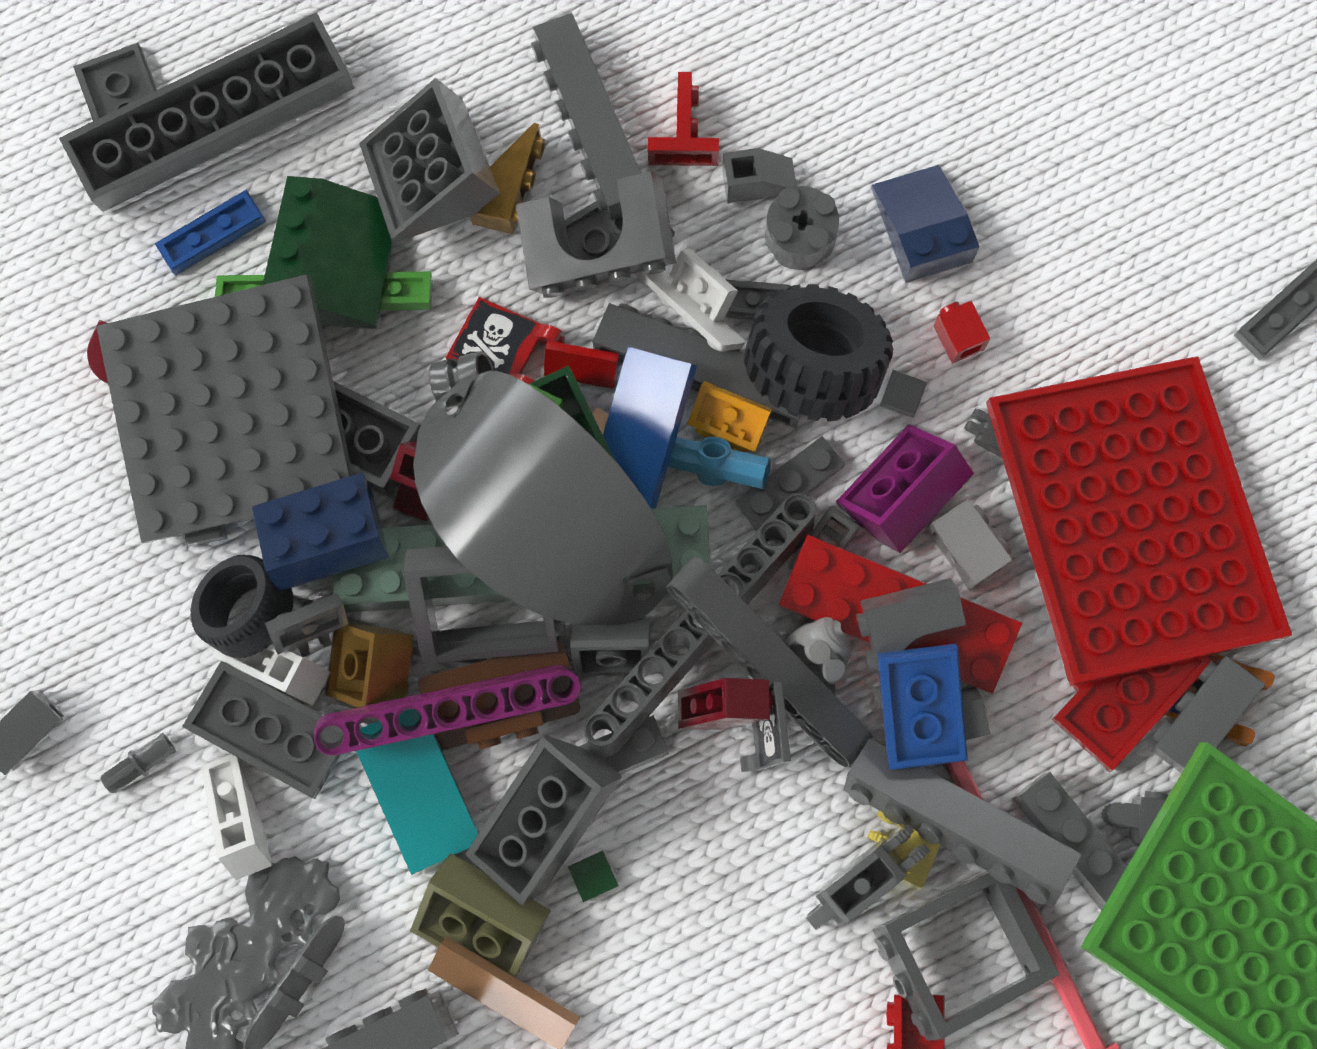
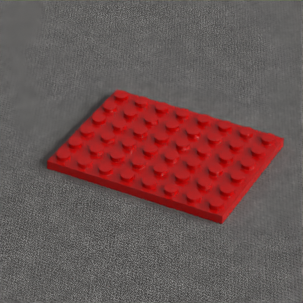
(1136, 520)

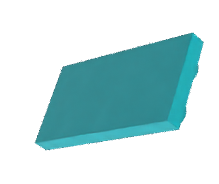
(418, 796)

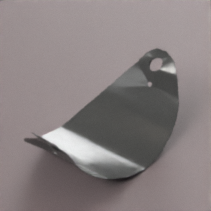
(537, 505)

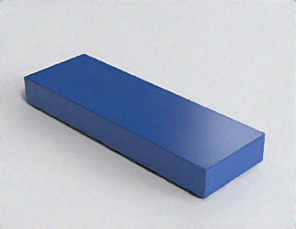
(210, 232)

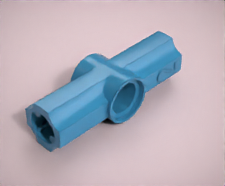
(718, 463)

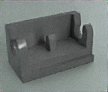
(25, 727)

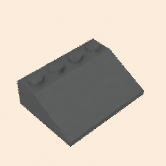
(428, 164)

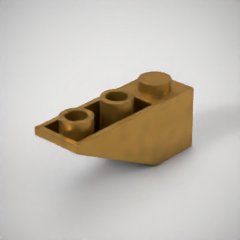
(513, 177)

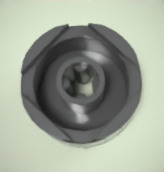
(807, 209)

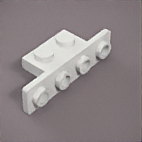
(698, 297)

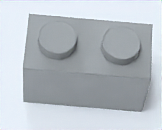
(970, 544)

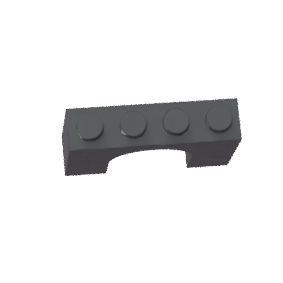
(642, 246)
(904, 616)

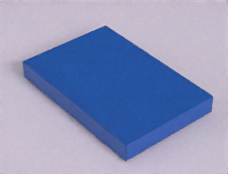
(922, 706)

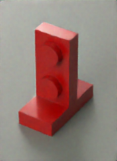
(686, 147)

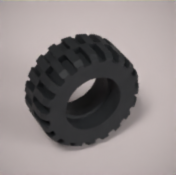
(814, 383)

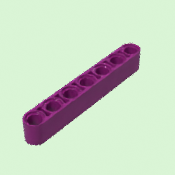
(428, 704)

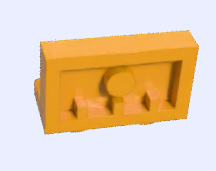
(729, 417)

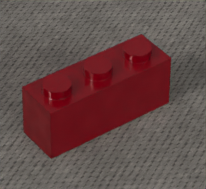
(724, 704)

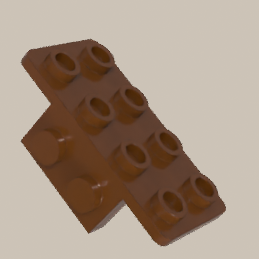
(523, 725)

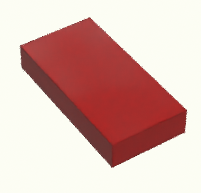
(587, 364)

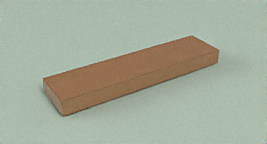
(503, 993)

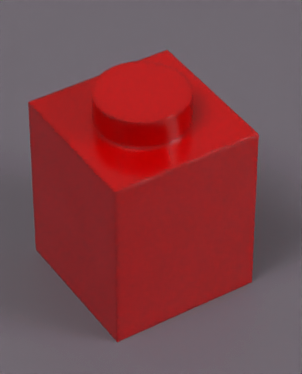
(961, 331)

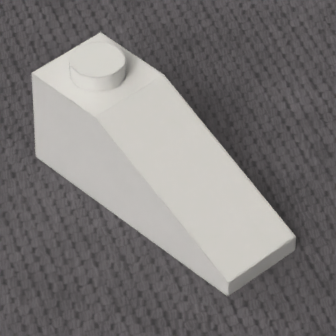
(284, 671)
(234, 818)

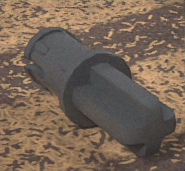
(137, 763)

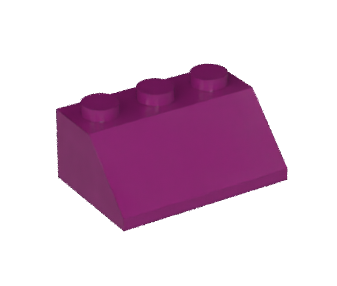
(905, 487)

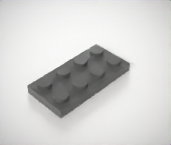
(263, 729)

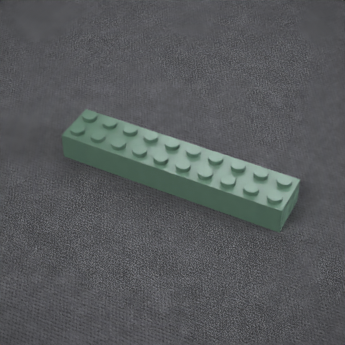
(383, 586)

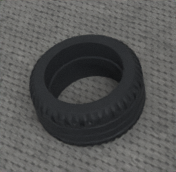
(218, 595)

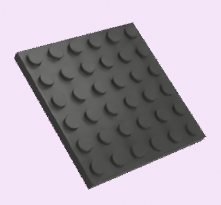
(223, 406)

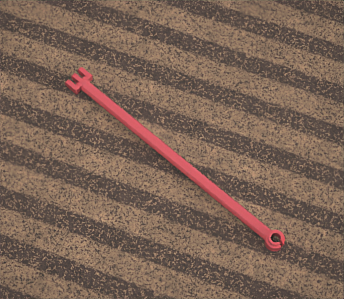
(1063, 982)

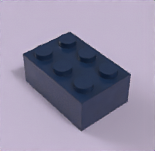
(319, 532)

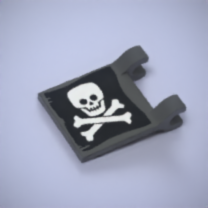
(770, 737)

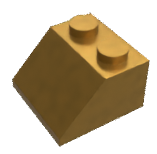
(369, 664)

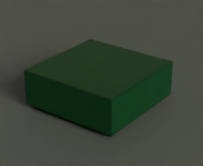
(593, 876)

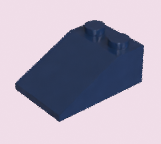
(925, 223)

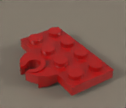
(1118, 711)

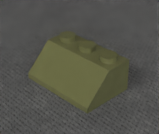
(478, 915)

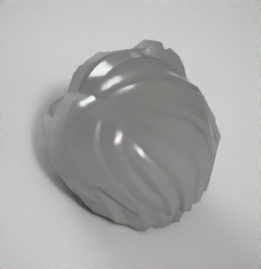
(822, 648)

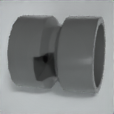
(447, 373)

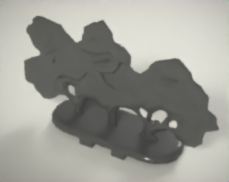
(239, 960)

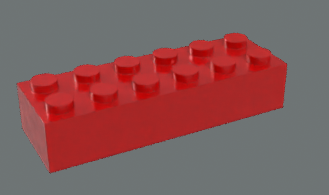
(834, 581)

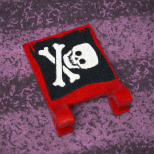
(503, 337)

